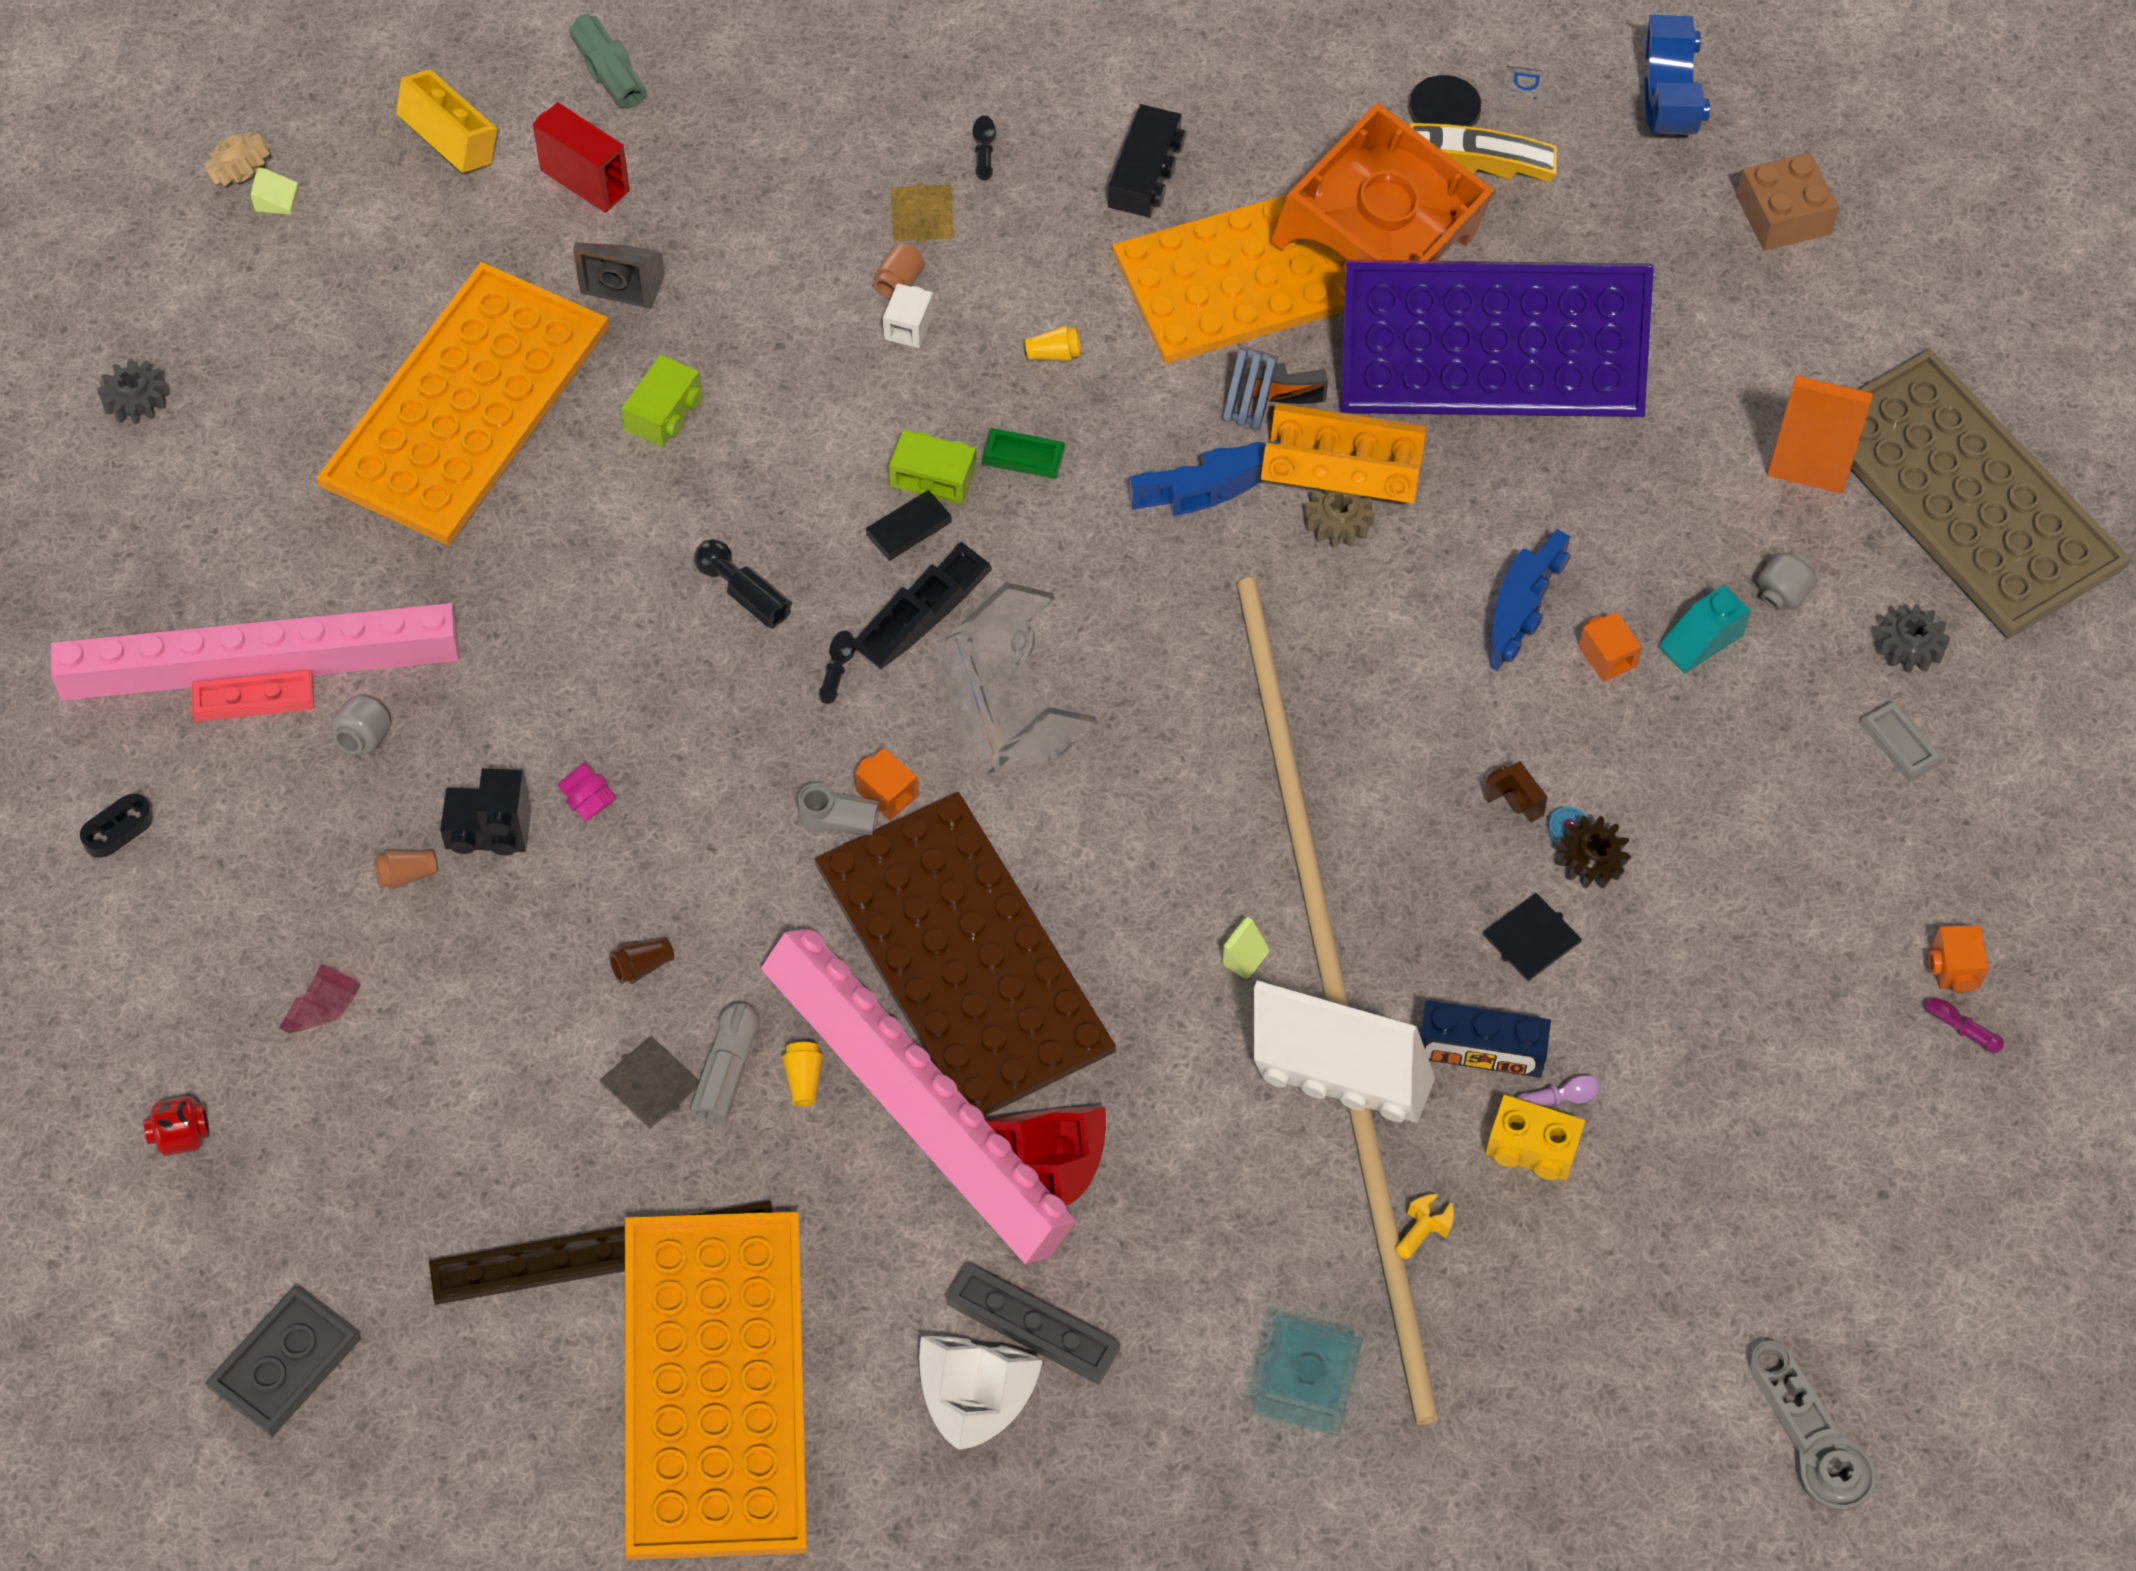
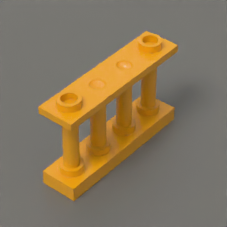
(1344, 453)

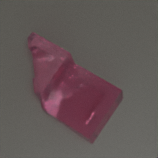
(323, 1001)

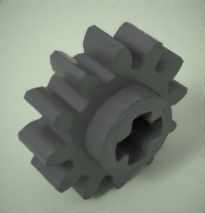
(133, 391)
(1913, 638)

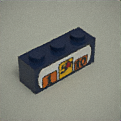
(1485, 1038)

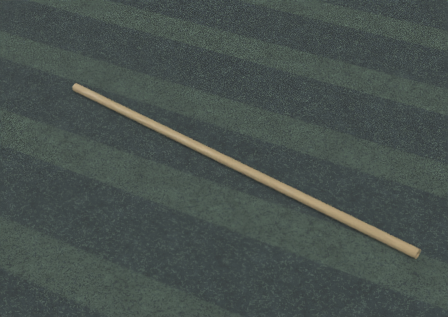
(1334, 991)

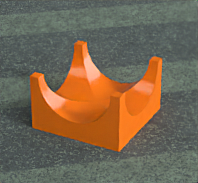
(1385, 196)

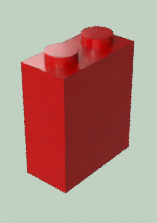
(581, 157)

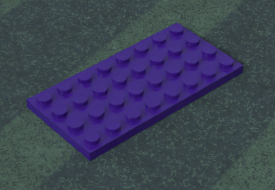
(1496, 337)

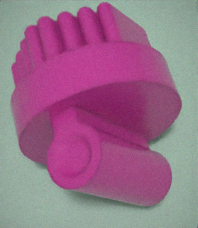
(586, 791)

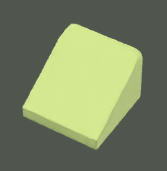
(273, 192)
(1244, 949)

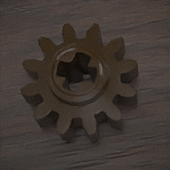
(1603, 857)

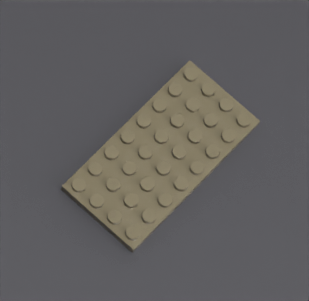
(1978, 497)

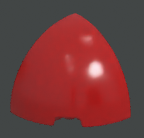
(1059, 1145)

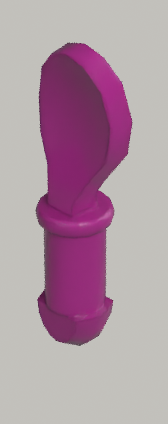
(1972, 1030)

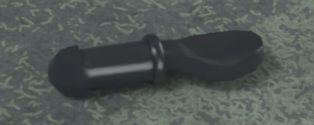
(984, 133)
(840, 653)

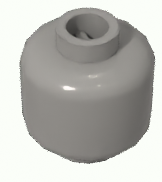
(1787, 580)
(360, 725)

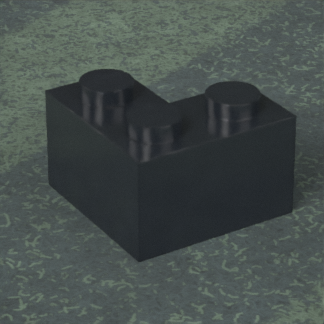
(488, 817)

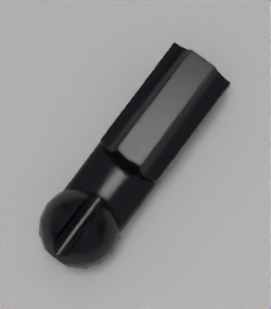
(744, 584)

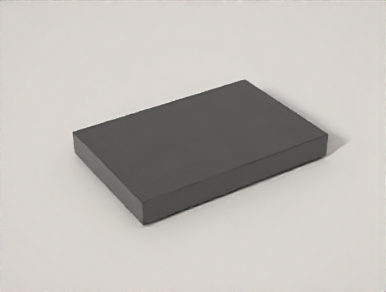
(283, 1361)

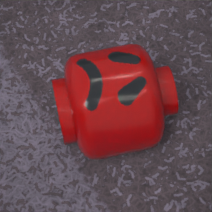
(177, 1126)

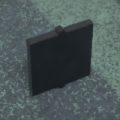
(1532, 937)

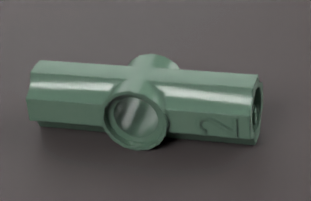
(607, 61)

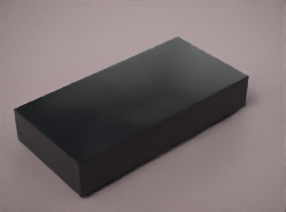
(908, 525)

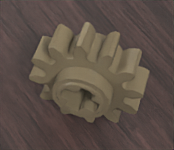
(1339, 516)

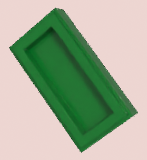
(1023, 453)

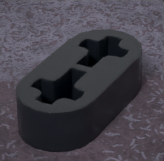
(116, 825)

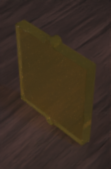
(922, 212)

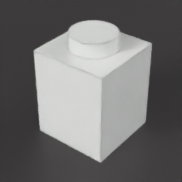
(908, 315)

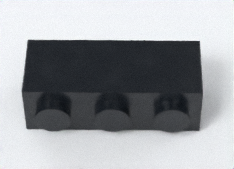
(1146, 161)

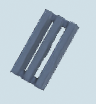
(1242, 417)

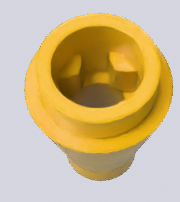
(1055, 345)
(803, 1072)

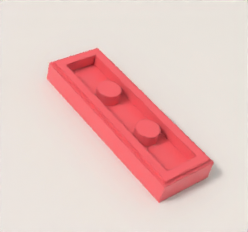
(253, 695)

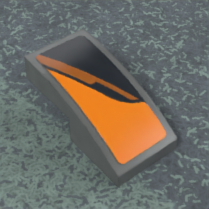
(1294, 388)

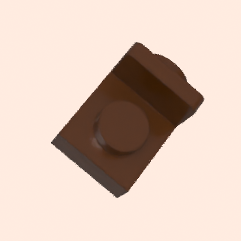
(1521, 789)

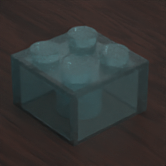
(1308, 1376)

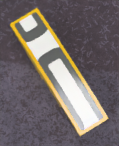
(1492, 150)

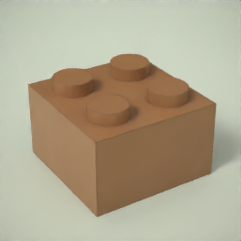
(1787, 201)

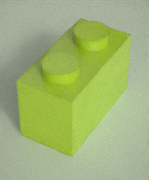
(662, 401)
(933, 465)

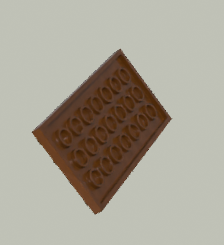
(965, 955)

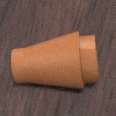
(403, 867)

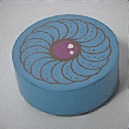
(1560, 820)

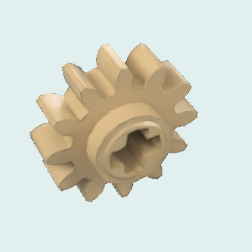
(236, 158)

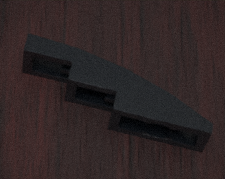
(921, 607)

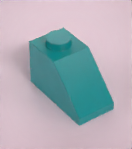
(1706, 629)

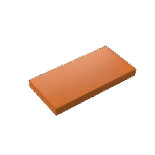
(1819, 434)

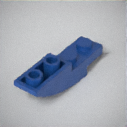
(1191, 489)
(1522, 597)

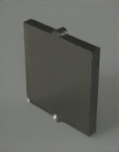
(650, 1082)

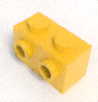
(1535, 1138)

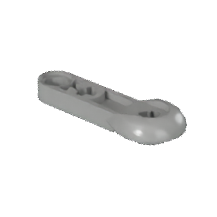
(1814, 1435)

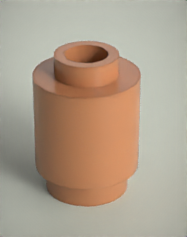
(900, 266)

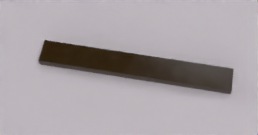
(540, 1262)

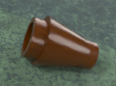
(639, 959)

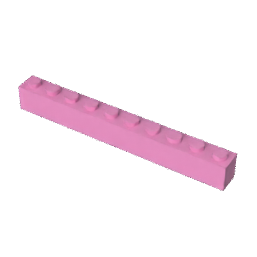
(240, 650)
(919, 1095)

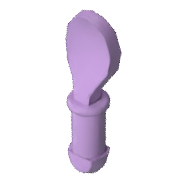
(1577, 1090)

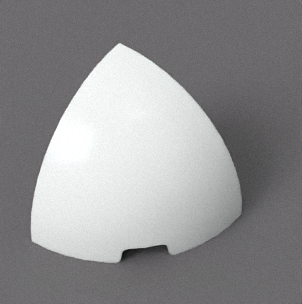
(973, 1387)

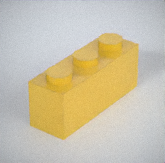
(446, 120)

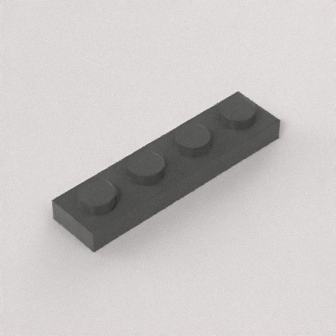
(1033, 1324)

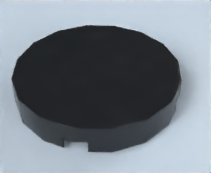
(1445, 101)

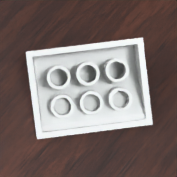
(1340, 1053)

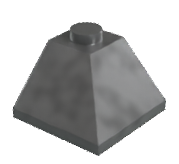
(619, 272)

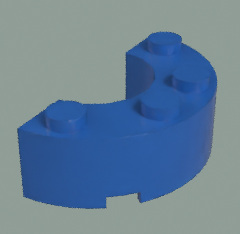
(1671, 97)

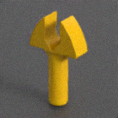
(1424, 1224)

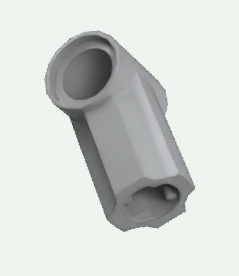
(840, 811)

